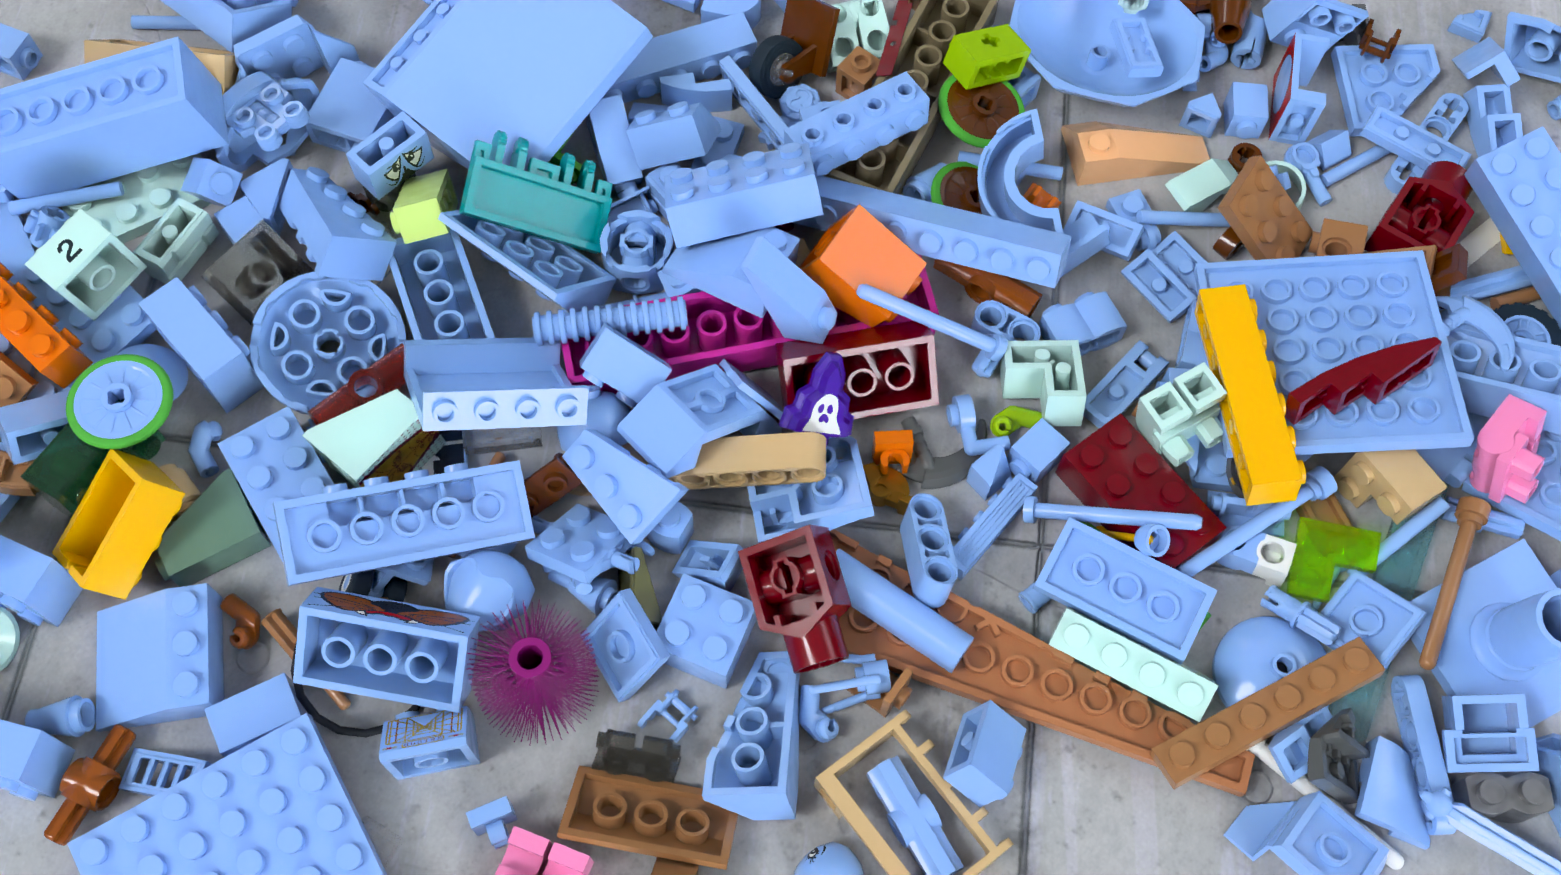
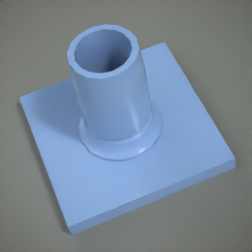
(1501, 632)

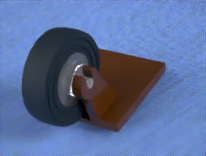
(798, 50)

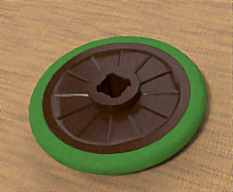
(979, 111)
(957, 187)

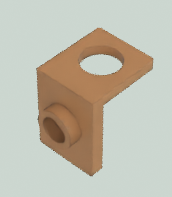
(895, 697)

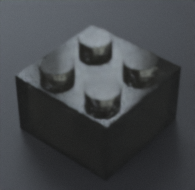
(254, 270)

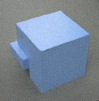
(1488, 734)

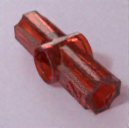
(384, 375)

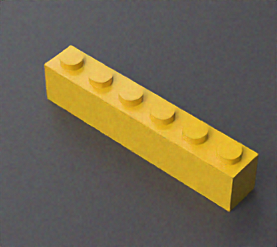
(1252, 407)

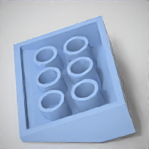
(547, 266)

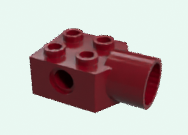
(1426, 211)
(799, 594)

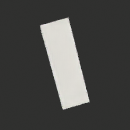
(1481, 240)

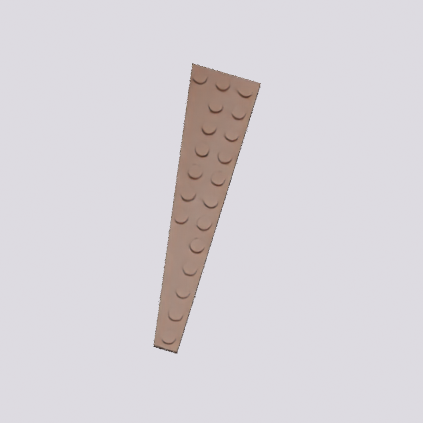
(1029, 679)

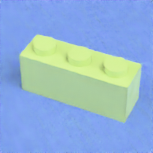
(420, 205)

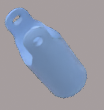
(1251, 43)

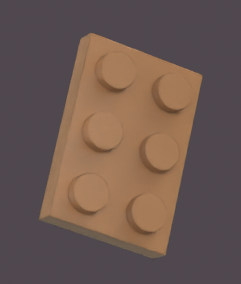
(1264, 213)

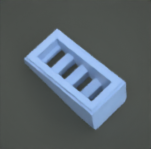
(168, 760)

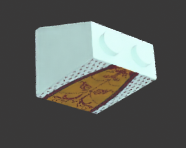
(375, 440)

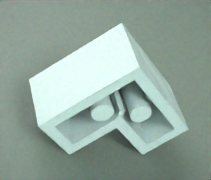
(1047, 372)

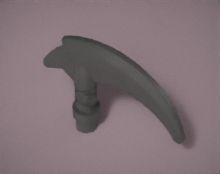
(938, 471)

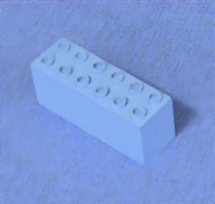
(108, 119)

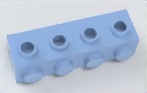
(862, 123)

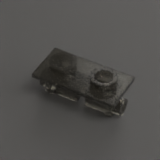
(655, 761)

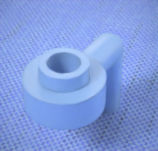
(963, 417)

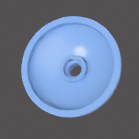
(1249, 656)

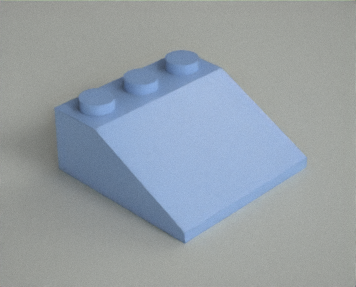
(159, 658)

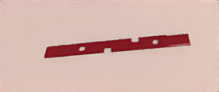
(896, 35)

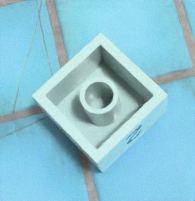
(86, 264)

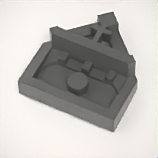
(1334, 757)

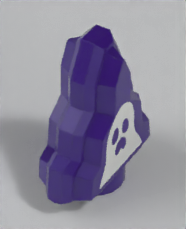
(822, 403)

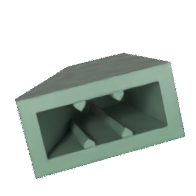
(211, 534)

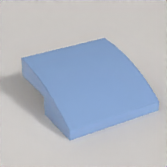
(1166, 276)

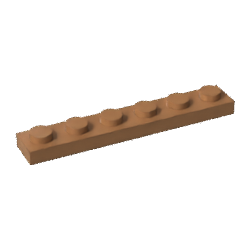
(1266, 712)

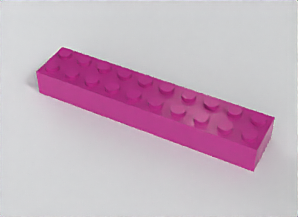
(725, 332)

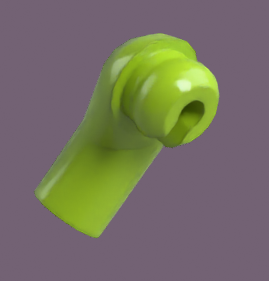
(1012, 419)

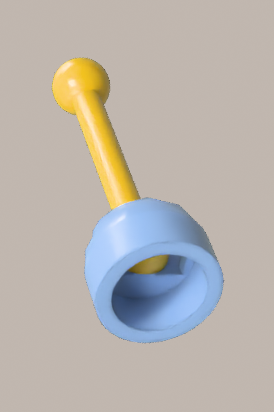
(1149, 538)

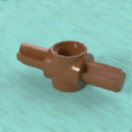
(90, 785)

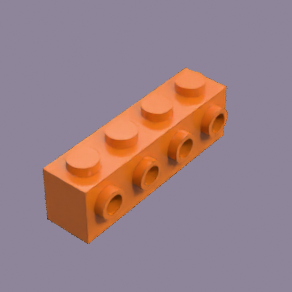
(36, 336)

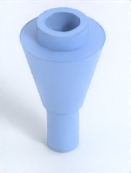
(601, 594)

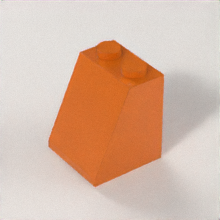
(859, 252)

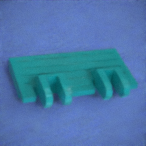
(536, 199)

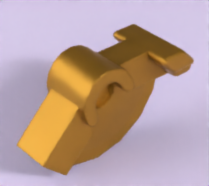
(888, 488)

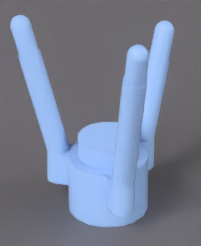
(871, 678)

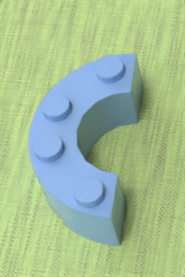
(1000, 165)

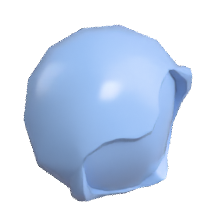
(485, 585)

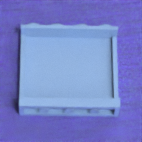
(491, 384)

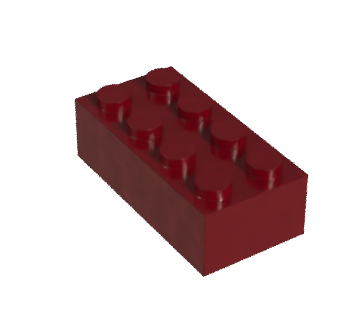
(884, 367)
(1125, 472)

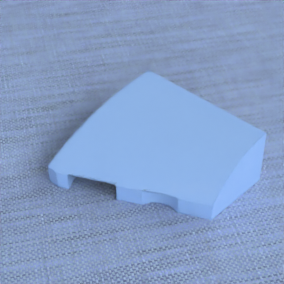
(1391, 793)

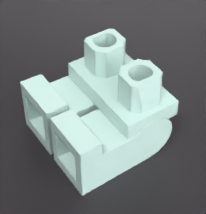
(859, 24)
(1181, 411)

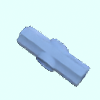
(913, 819)

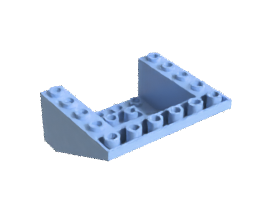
(506, 69)

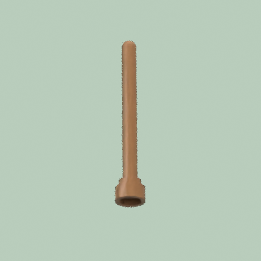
(1471, 516)

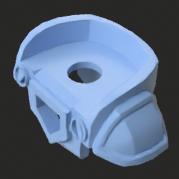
(259, 114)

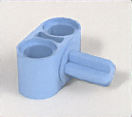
(1007, 323)

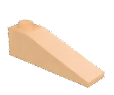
(1121, 152)

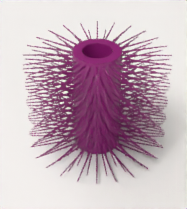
(534, 672)

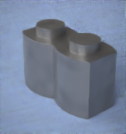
(1503, 798)

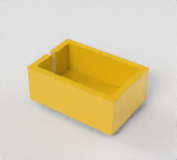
(118, 524)

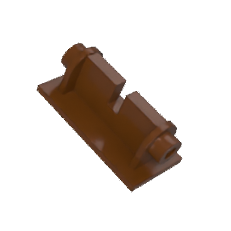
(549, 484)

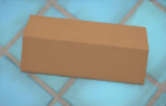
(647, 818)

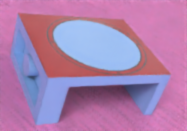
(1295, 109)

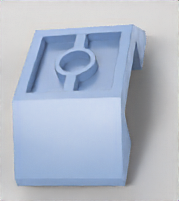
(689, 412)

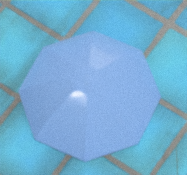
(1079, 57)

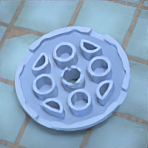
(303, 317)

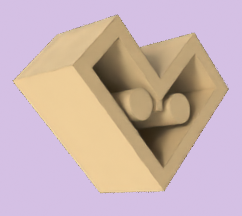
(1394, 478)

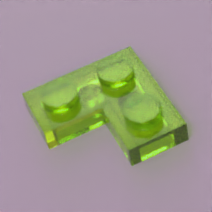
(1321, 548)

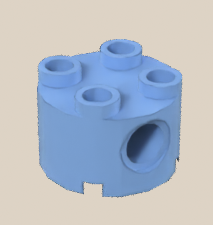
(636, 250)

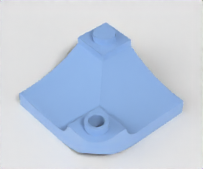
(826, 503)

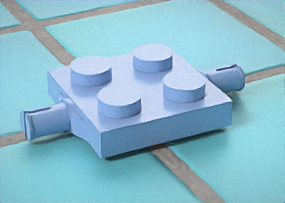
(580, 545)

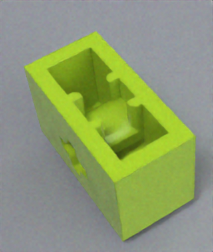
(986, 56)

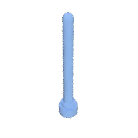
(1318, 486)

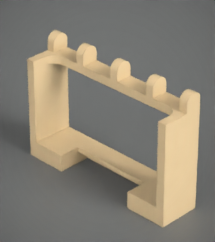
(844, 806)

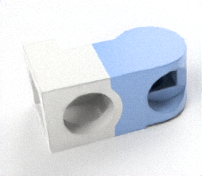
(1261, 556)

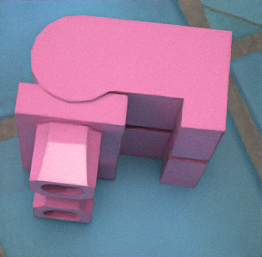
(1507, 450)
(530, 853)

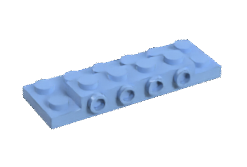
(402, 520)

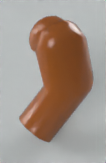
(247, 622)

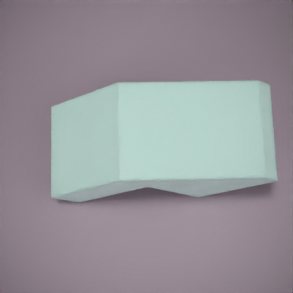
(1202, 184)

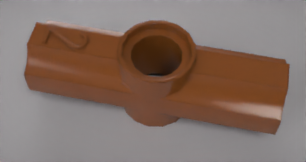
(990, 286)

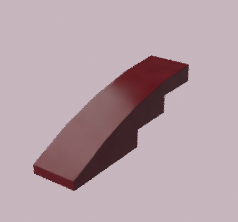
(1369, 375)

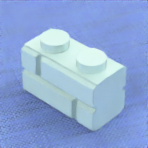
(176, 241)

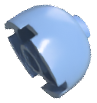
(603, 414)

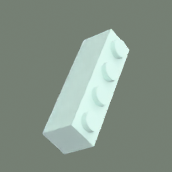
(1133, 664)

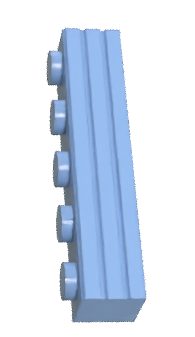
(992, 522)

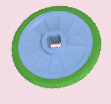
(119, 425)

